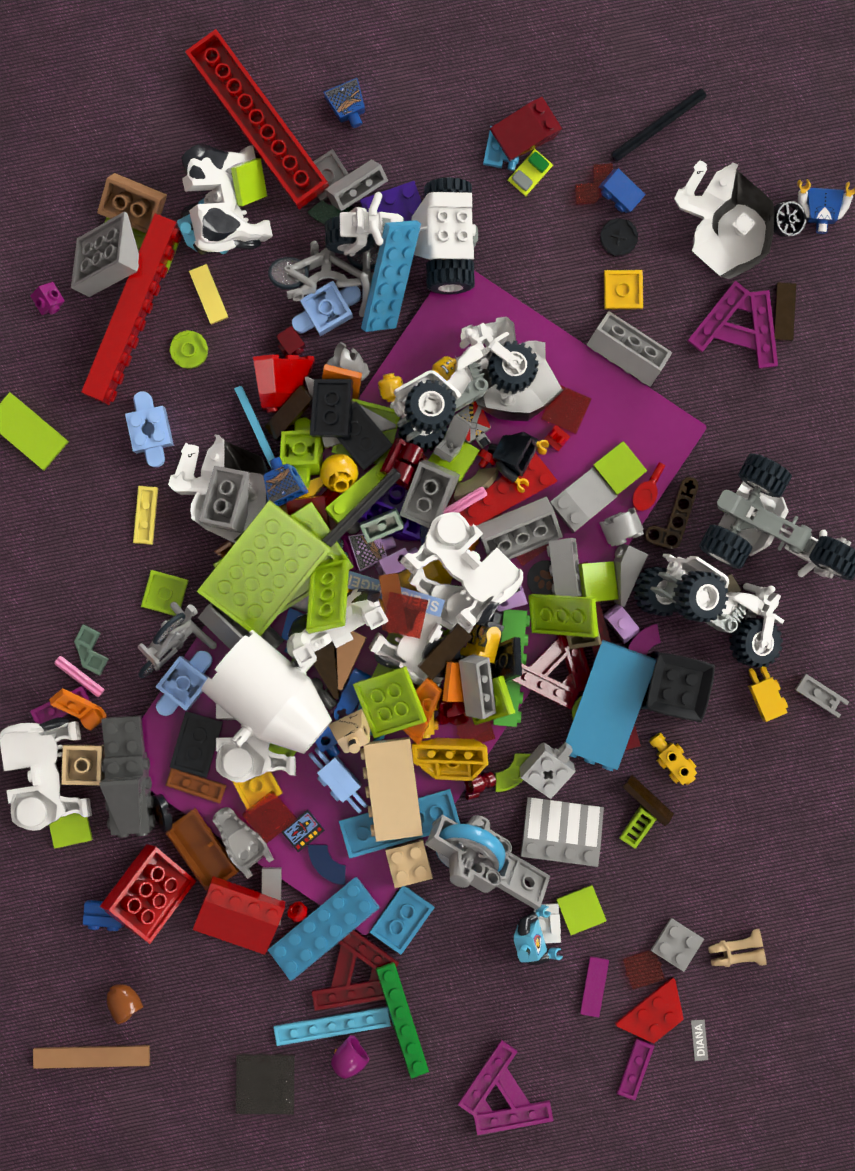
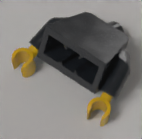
(514, 455)

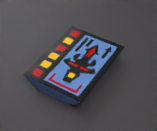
(303, 830)

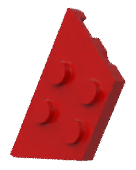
(655, 1014)

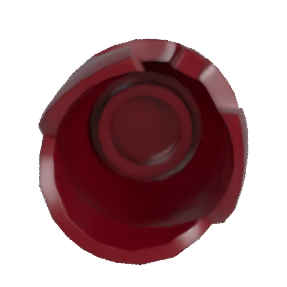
(451, 712)

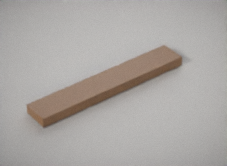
(91, 1056)

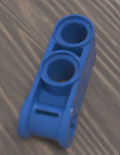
(349, 698)

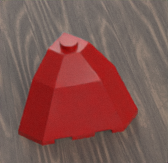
(280, 378)

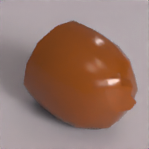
(123, 1002)

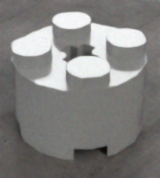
(622, 526)

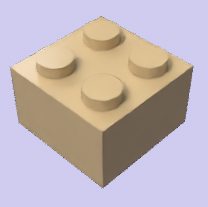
(82, 764)
(409, 863)

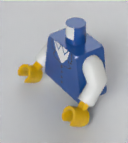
(824, 205)

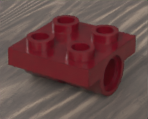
(405, 459)

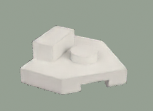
(551, 925)

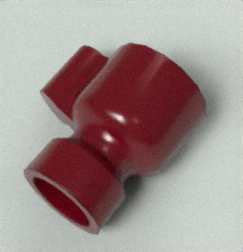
(478, 785)

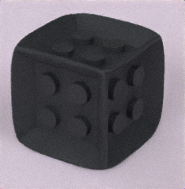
(679, 686)

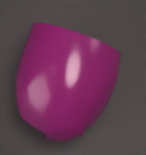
(349, 1060)

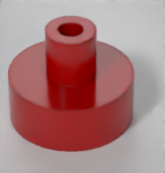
(486, 458)
(297, 911)

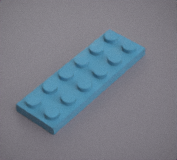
(390, 275)
(357, 829)
(323, 928)

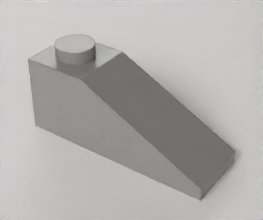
(627, 566)

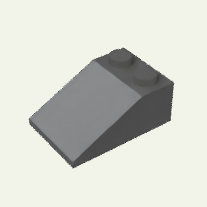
(429, 493)
(583, 499)
(226, 500)

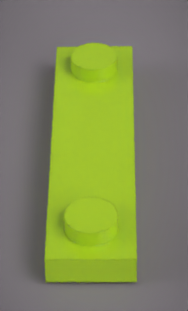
(352, 496)

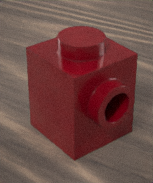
(290, 342)

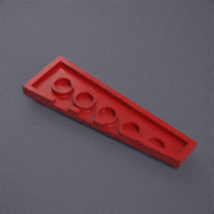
(504, 494)

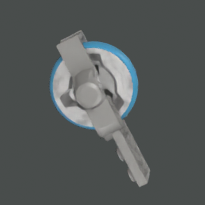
(459, 850)

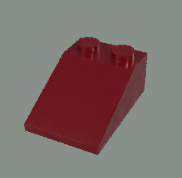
(526, 129)

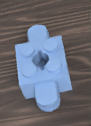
(326, 308)
(149, 429)
(183, 683)
(339, 779)

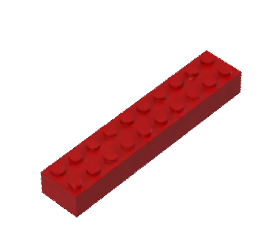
(257, 119)
(131, 310)

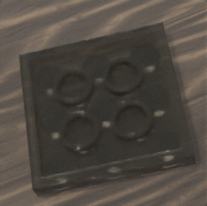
(265, 1083)

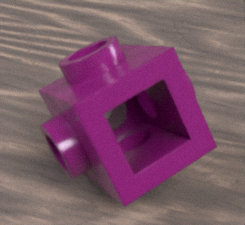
(47, 298)

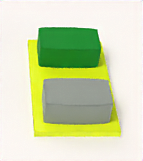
(530, 172)

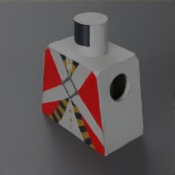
(479, 426)

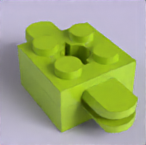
(302, 450)

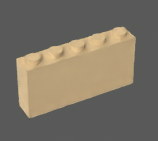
(391, 789)

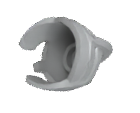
(349, 360)

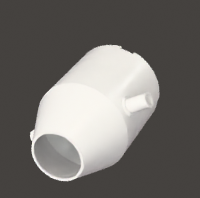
(268, 696)

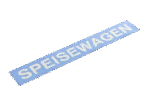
(359, 581)

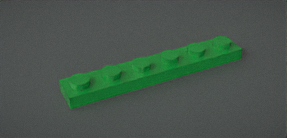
(402, 1020)

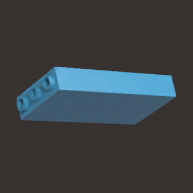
(610, 705)

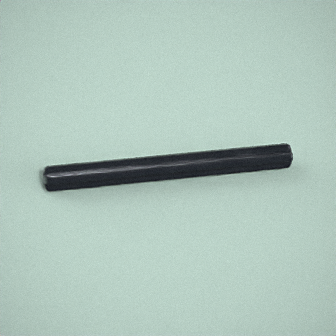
(658, 125)
(361, 508)

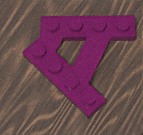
(759, 338)
(520, 1112)

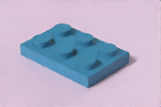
(402, 919)

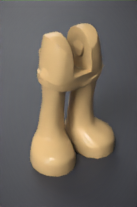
(753, 941)

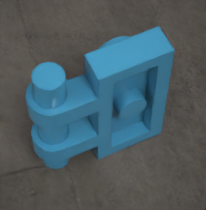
(495, 156)

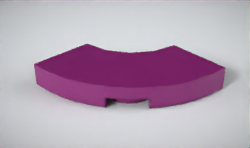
(645, 639)

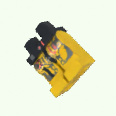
(485, 639)

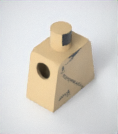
(351, 731)

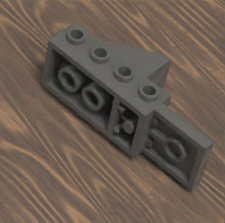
(126, 777)

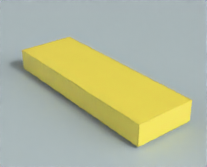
(208, 294)
(145, 515)

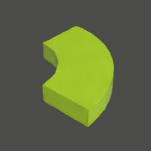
(511, 776)

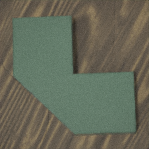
(84, 644)

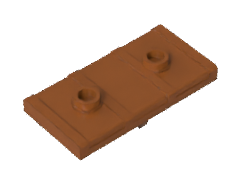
(201, 849)

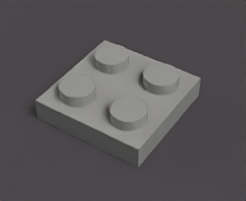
(677, 944)

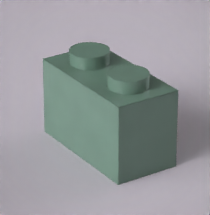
(381, 525)

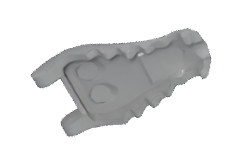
(241, 842)

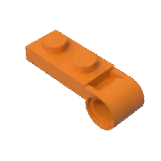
(88, 712)

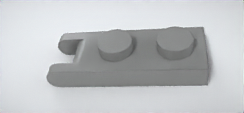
(820, 694)

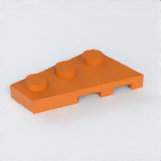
(429, 696)

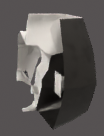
(523, 404)

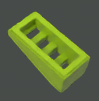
(633, 822)

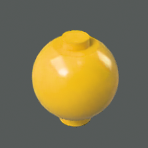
(338, 472)

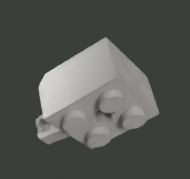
(548, 768)

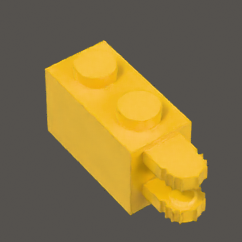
(767, 695)

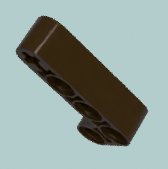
(675, 512)

